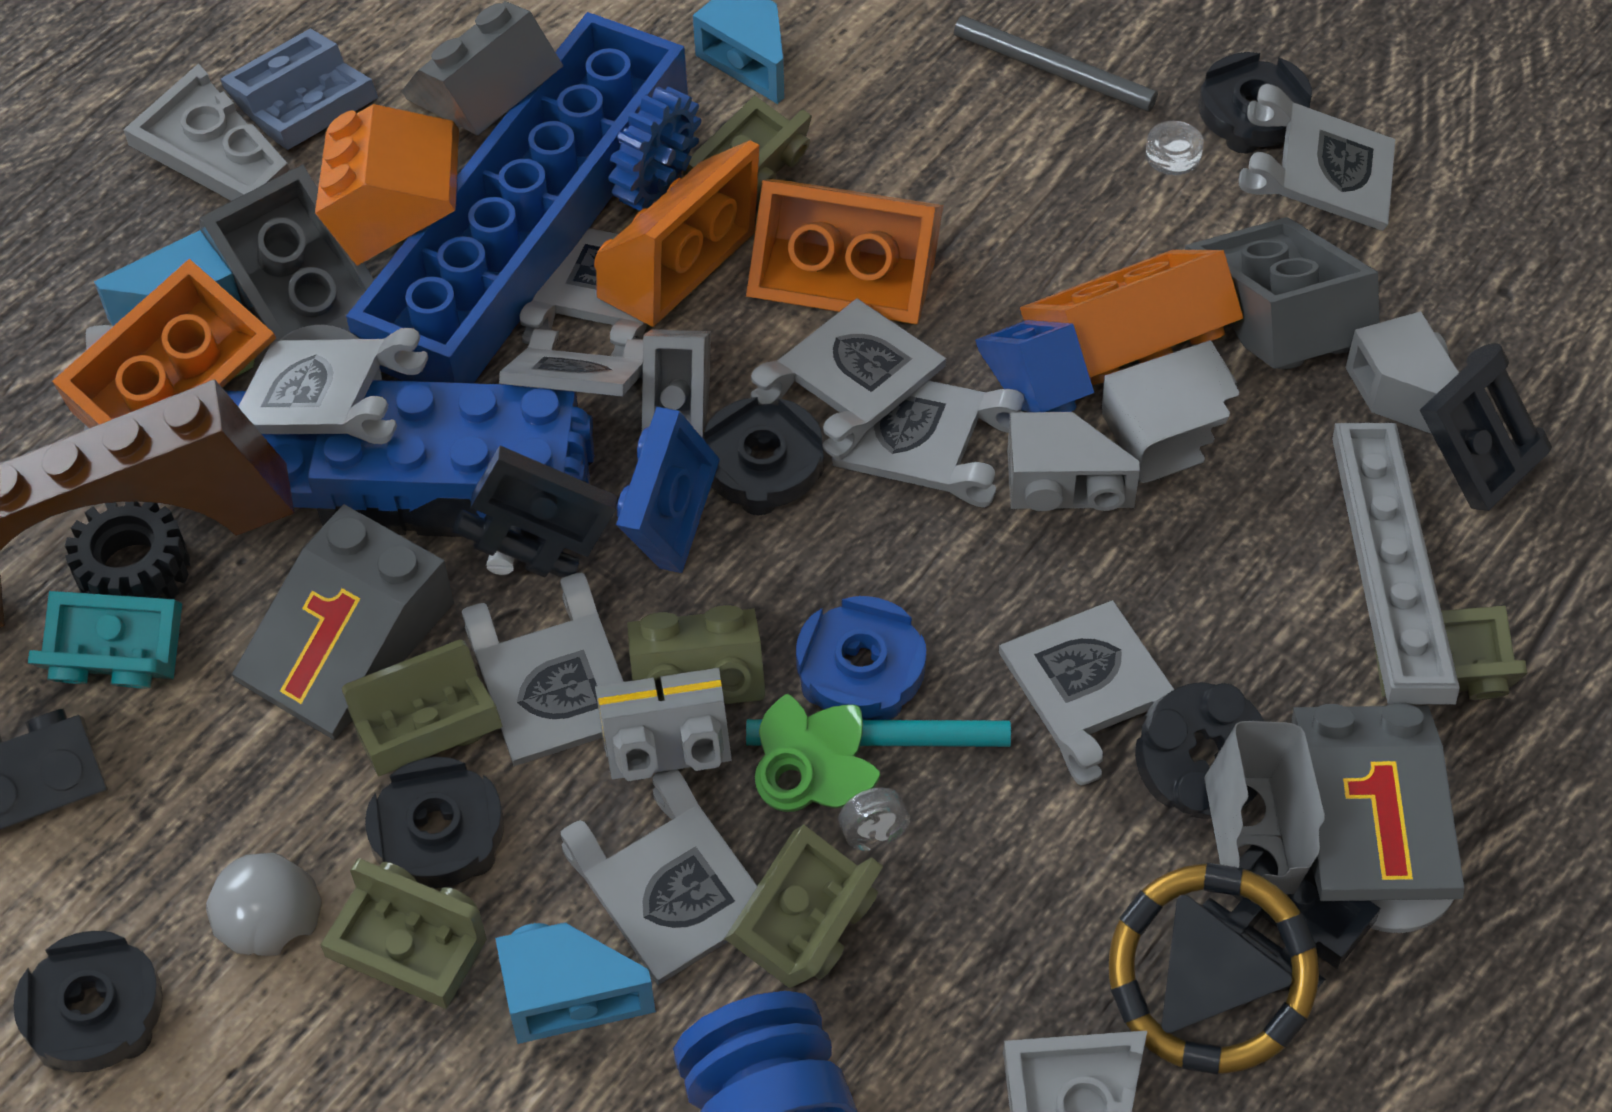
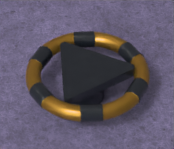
(1214, 968)

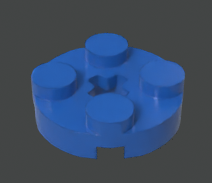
(875, 688)

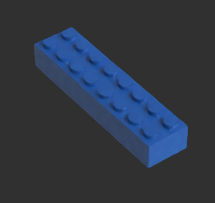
(519, 204)

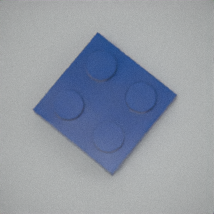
(667, 489)

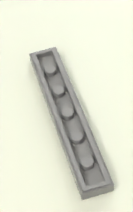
(1394, 566)

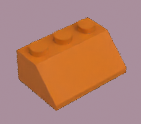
(385, 177)
(681, 236)
(843, 245)
(1145, 308)
(165, 345)

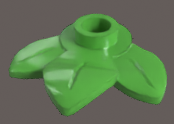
(819, 749)

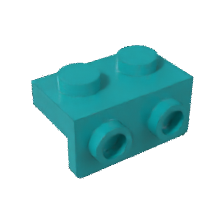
(109, 636)

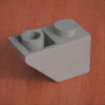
(1400, 367)
(1067, 464)

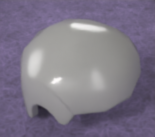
(262, 904)

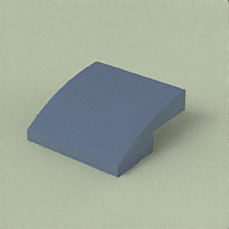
(298, 88)

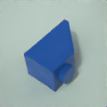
(1040, 362)

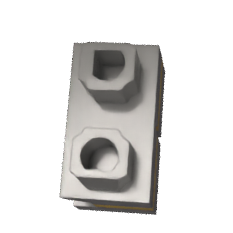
(665, 735)

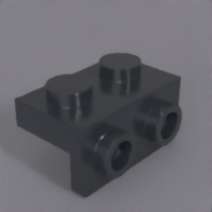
(47, 768)

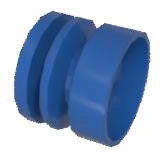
(762, 1058)

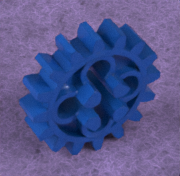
(654, 147)

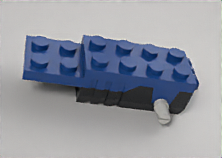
(435, 454)

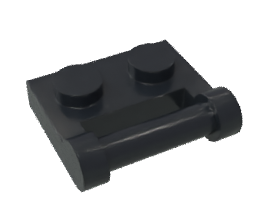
(1473, 435)

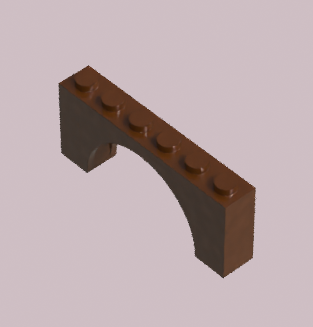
(175, 452)

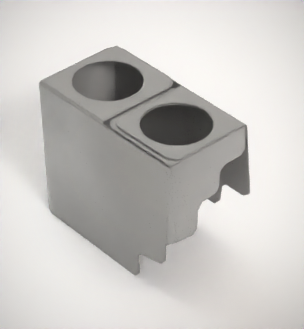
(1168, 408)
(1279, 767)

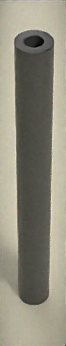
(1056, 63)

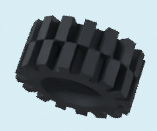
(122, 528)

